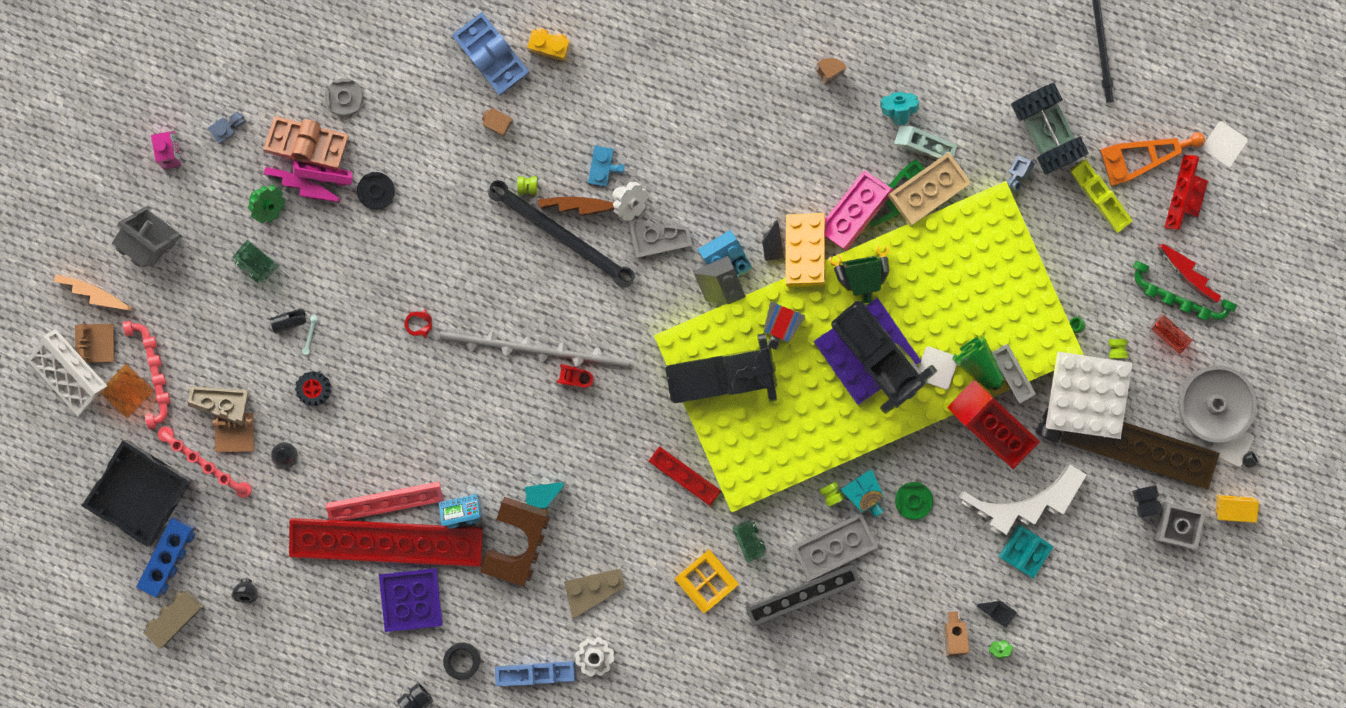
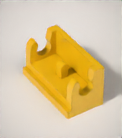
(1237, 508)

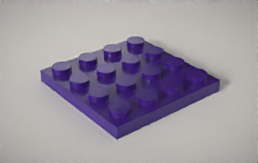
(846, 365)

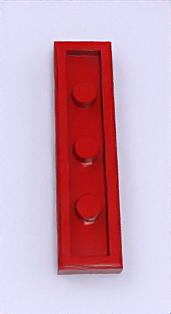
(684, 476)

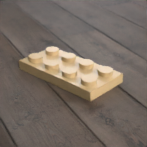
(929, 189)

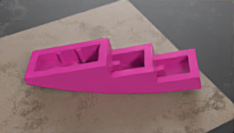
(307, 188)

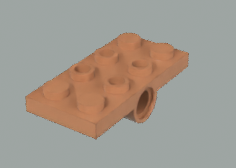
(306, 142)

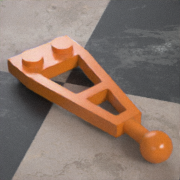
(1115, 163)

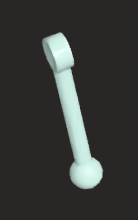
(306, 350)

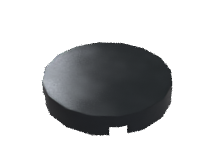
(380, 187)

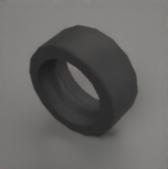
(447, 661)

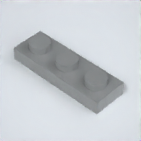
(1013, 374)

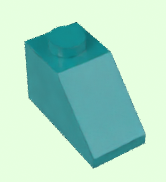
(543, 494)

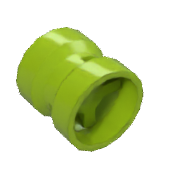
(522, 185)
(1118, 348)
(831, 493)

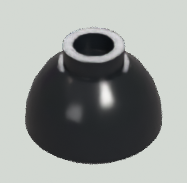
(284, 455)
(245, 591)

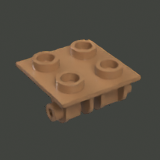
(95, 342)
(233, 436)

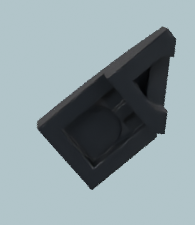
(772, 243)
(998, 611)

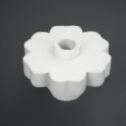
(629, 200)
(591, 666)

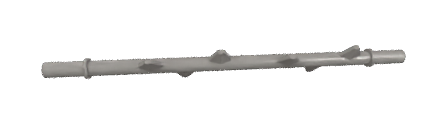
(526, 346)

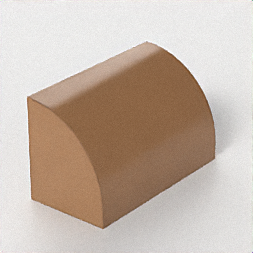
(830, 69)

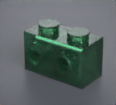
(255, 261)
(748, 541)

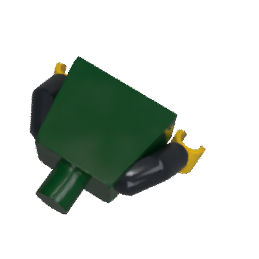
(863, 274)

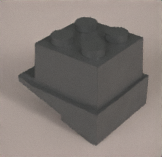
(144, 237)

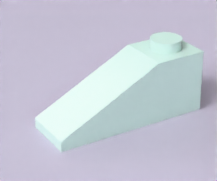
(923, 142)

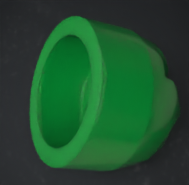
(1077, 325)

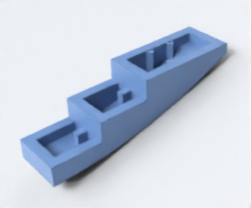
(535, 673)

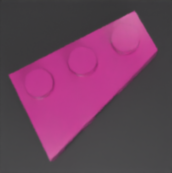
(321, 174)

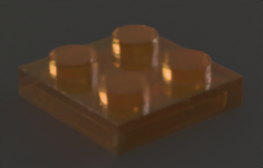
(127, 391)

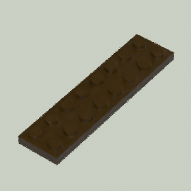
(1152, 452)

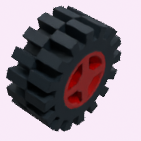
(306, 389)

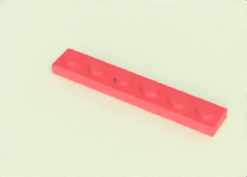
(385, 502)

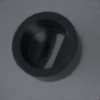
(1250, 460)

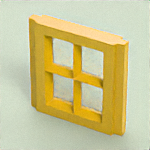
(706, 581)

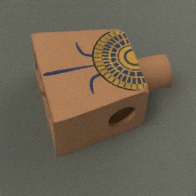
(955, 644)

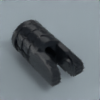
(288, 320)

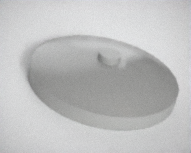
(1217, 404)

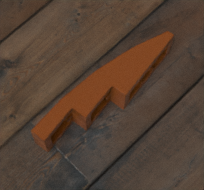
(585, 205)

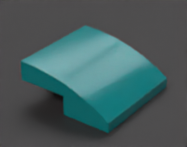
(1025, 551)

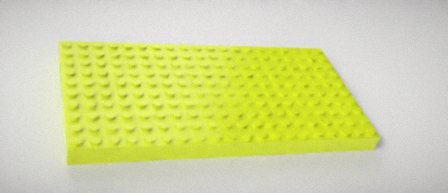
(947, 282)

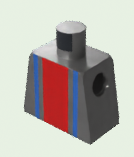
(781, 324)

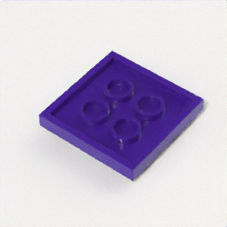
(410, 599)

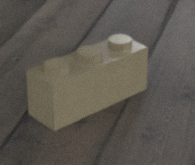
(173, 618)

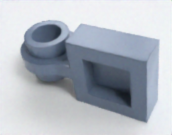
(222, 129)
(1020, 170)

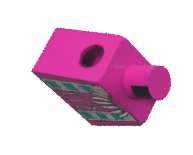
(166, 149)

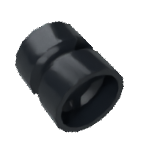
(1050, 434)
(1147, 501)
(416, 699)

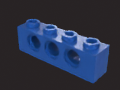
(148, 582)

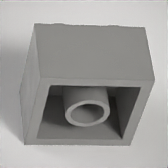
(1180, 525)

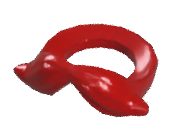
(423, 331)

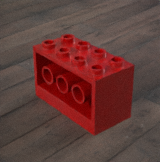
(993, 424)

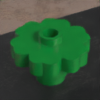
(266, 203)

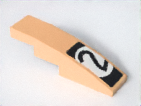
(97, 295)

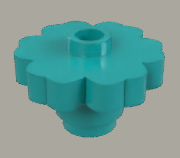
(899, 106)

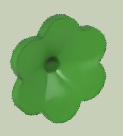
(1001, 649)

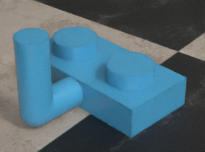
(602, 165)

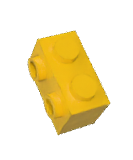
(548, 45)

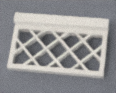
(73, 365)

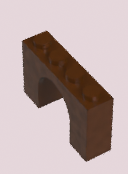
(531, 521)

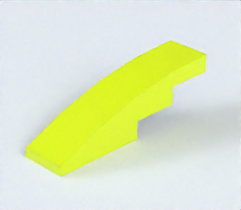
(1100, 195)

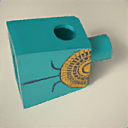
(865, 493)

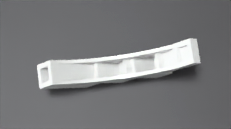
(1056, 497)

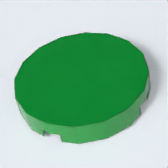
(908, 500)

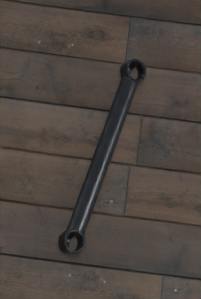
(561, 234)

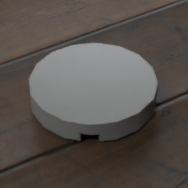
(342, 102)

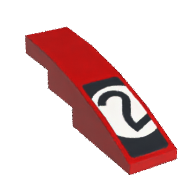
(1183, 267)

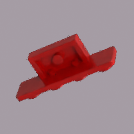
(1187, 193)

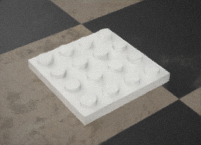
(1088, 395)

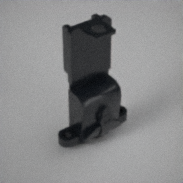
(880, 356)
(724, 375)

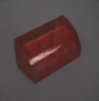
(1171, 333)

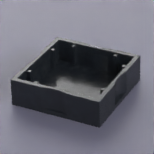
(137, 493)

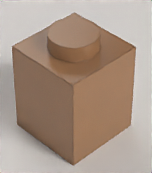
(496, 121)

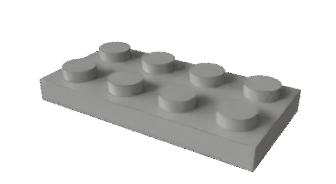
(835, 546)

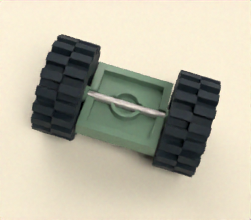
(1049, 128)

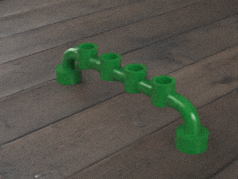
(1185, 305)

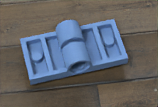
(490, 53)

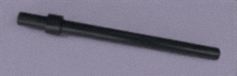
(1107, 82)

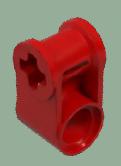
(573, 376)

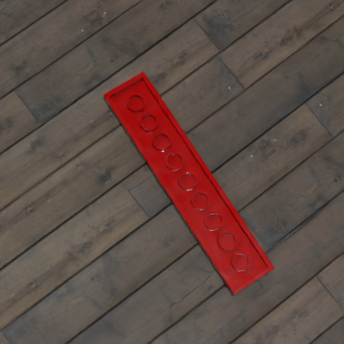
(385, 542)

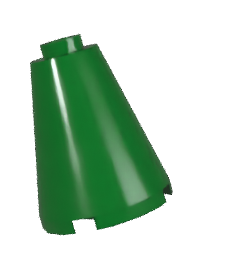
(980, 363)

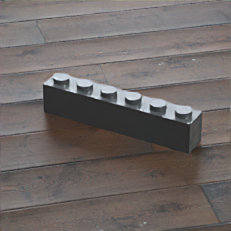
(802, 594)

